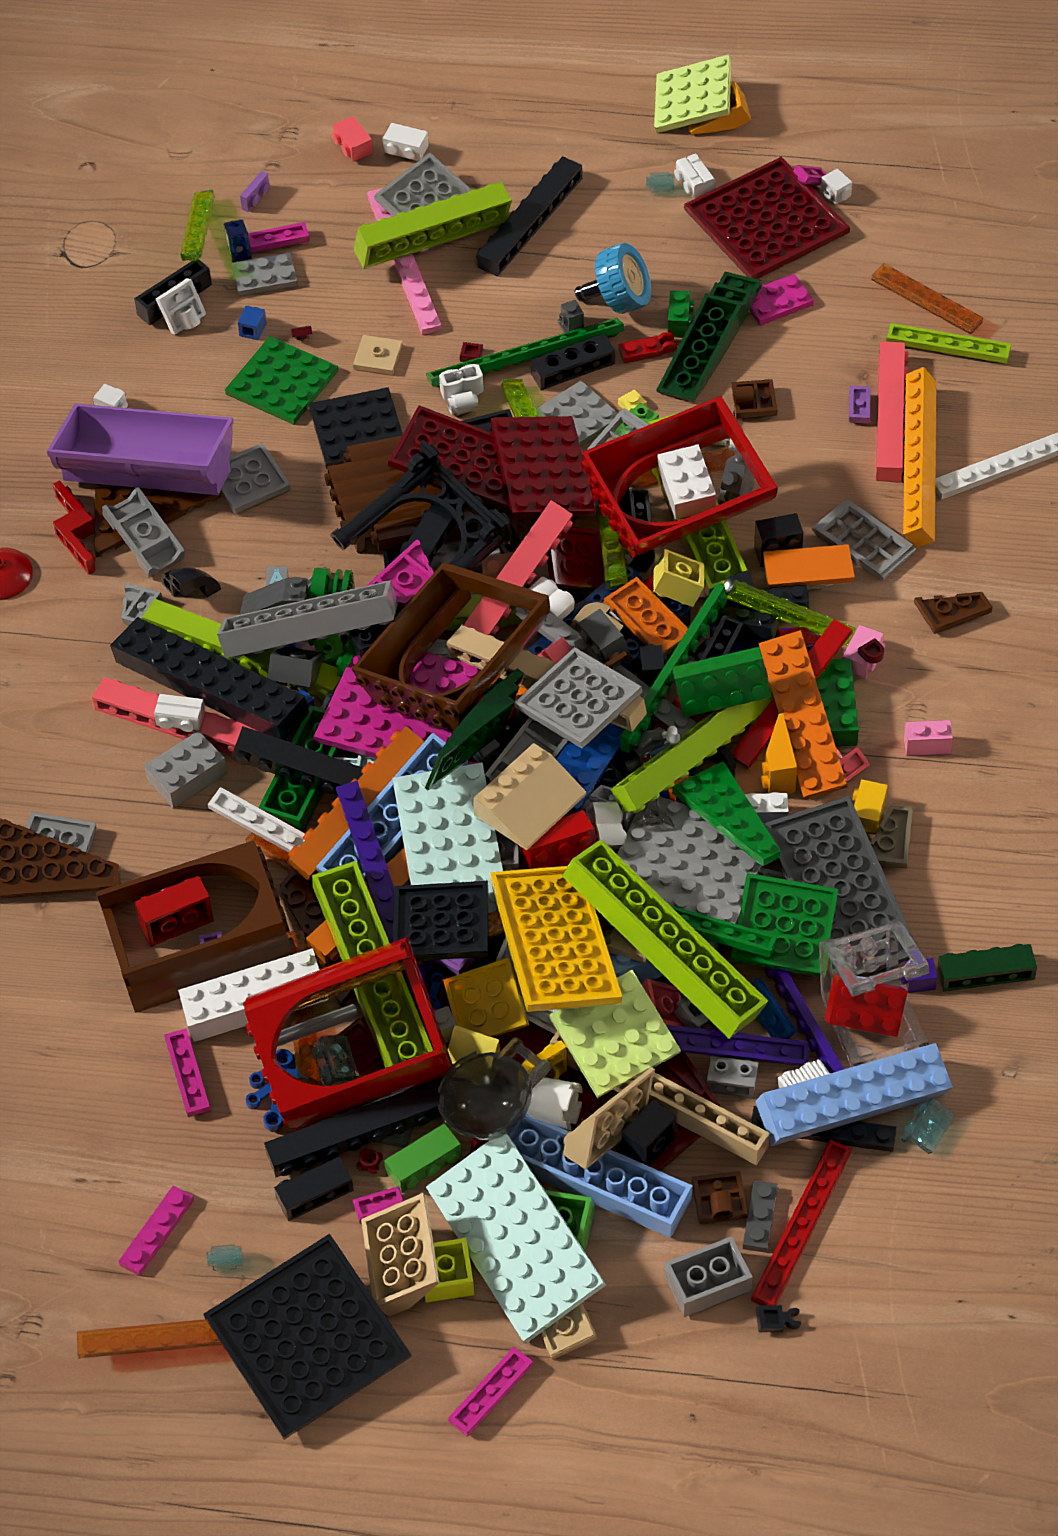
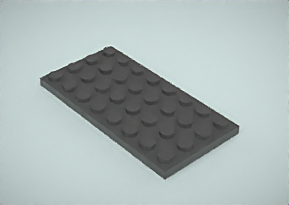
(833, 851)

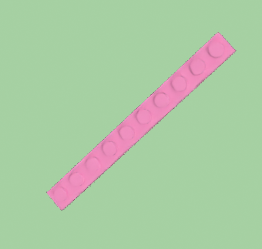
(411, 281)

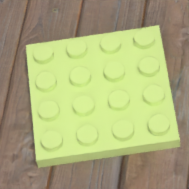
(693, 94)
(616, 1039)

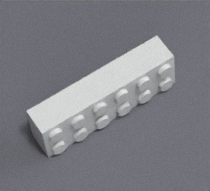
(218, 1003)

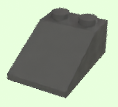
(276, 594)

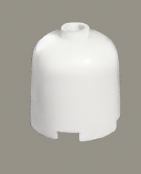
(556, 1102)

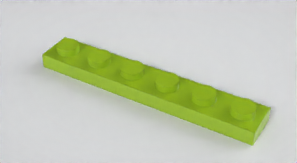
(949, 343)

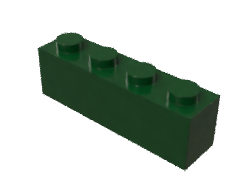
(987, 967)

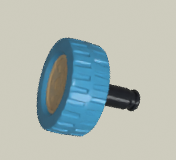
(619, 279)

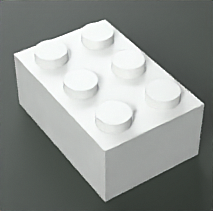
(686, 481)

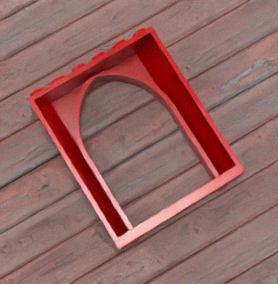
(624, 459)
(306, 1103)

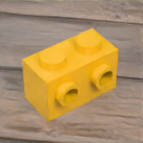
(870, 803)

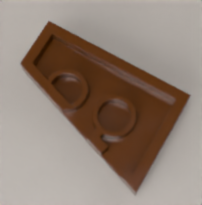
(952, 611)

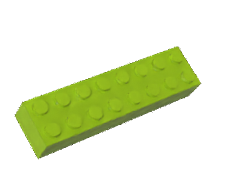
(432, 225)

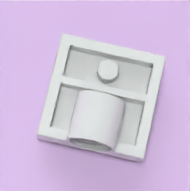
(181, 307)

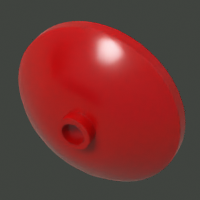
(15, 572)

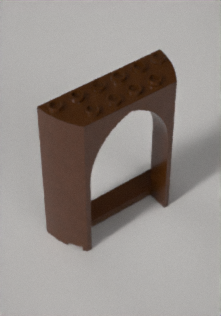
(391, 659)
(252, 943)

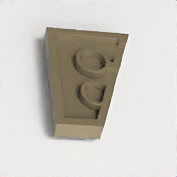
(893, 837)

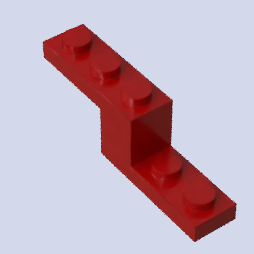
(74, 527)

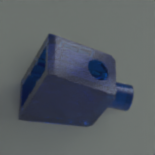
(237, 235)

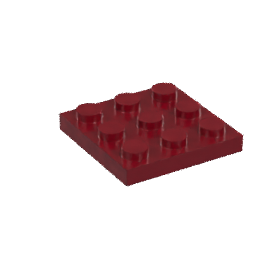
(577, 560)

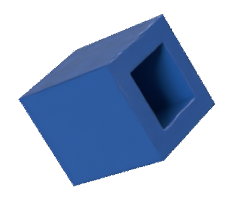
(252, 322)

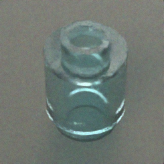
(660, 182)
(225, 1257)

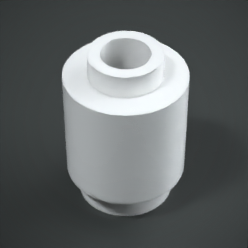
(462, 403)

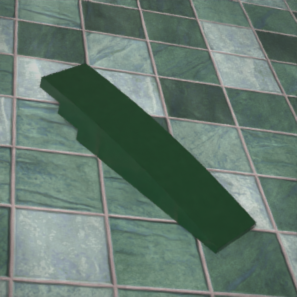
(709, 335)
(477, 729)

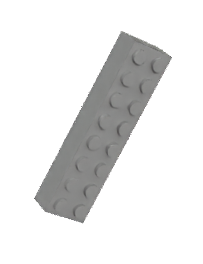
(308, 620)

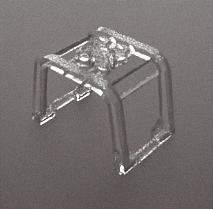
(859, 959)

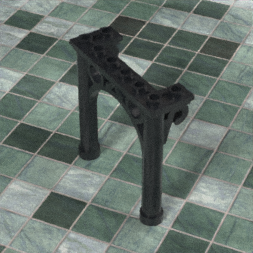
(426, 469)

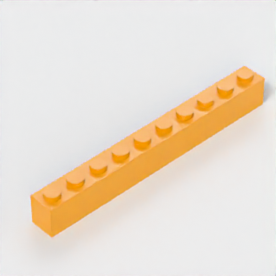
(920, 458)

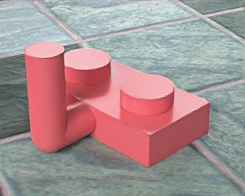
(853, 763)

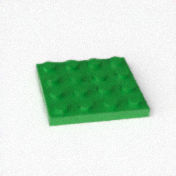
(281, 380)
(792, 911)

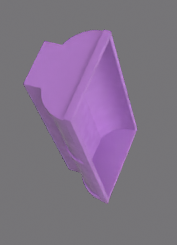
(144, 449)

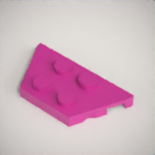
(406, 573)

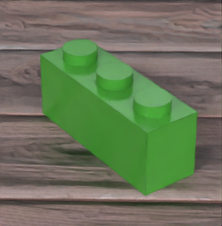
(423, 1158)

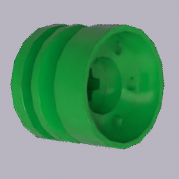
(324, 584)

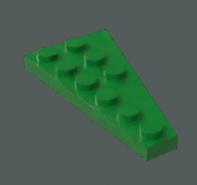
(724, 805)

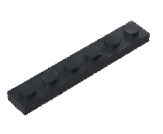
(853, 1134)

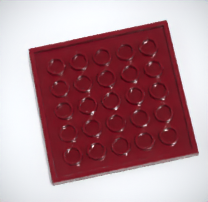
(766, 218)

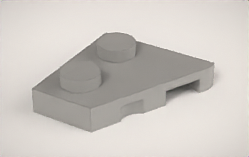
(137, 602)

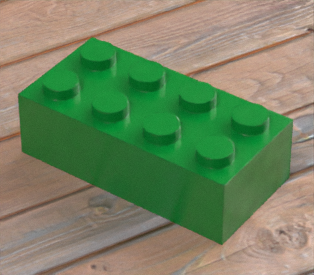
(721, 682)
(839, 701)

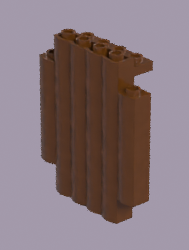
(364, 479)

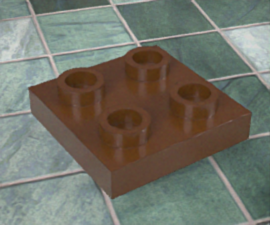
(754, 398)
(719, 1197)

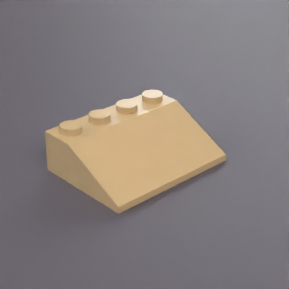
(528, 797)
(603, 1128)
(400, 1254)

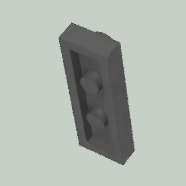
(760, 1216)

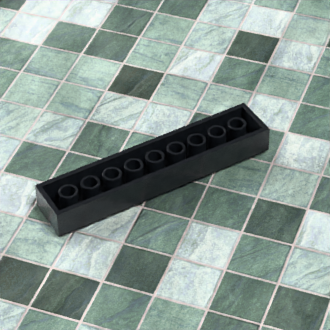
(210, 677)

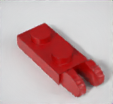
(647, 347)

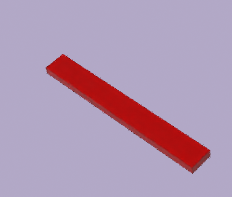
(761, 731)
(801, 1224)

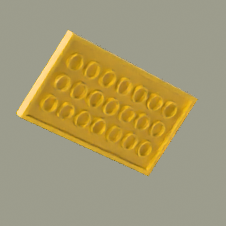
(554, 941)

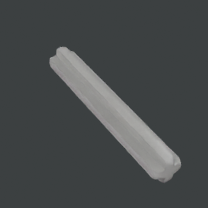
(317, 1024)

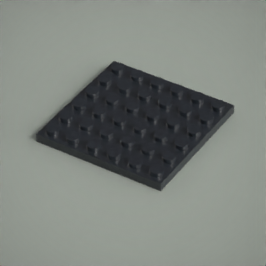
(307, 1336)

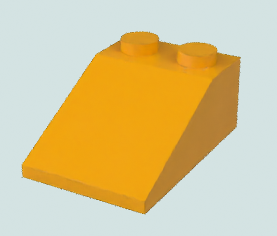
(738, 115)
(780, 763)

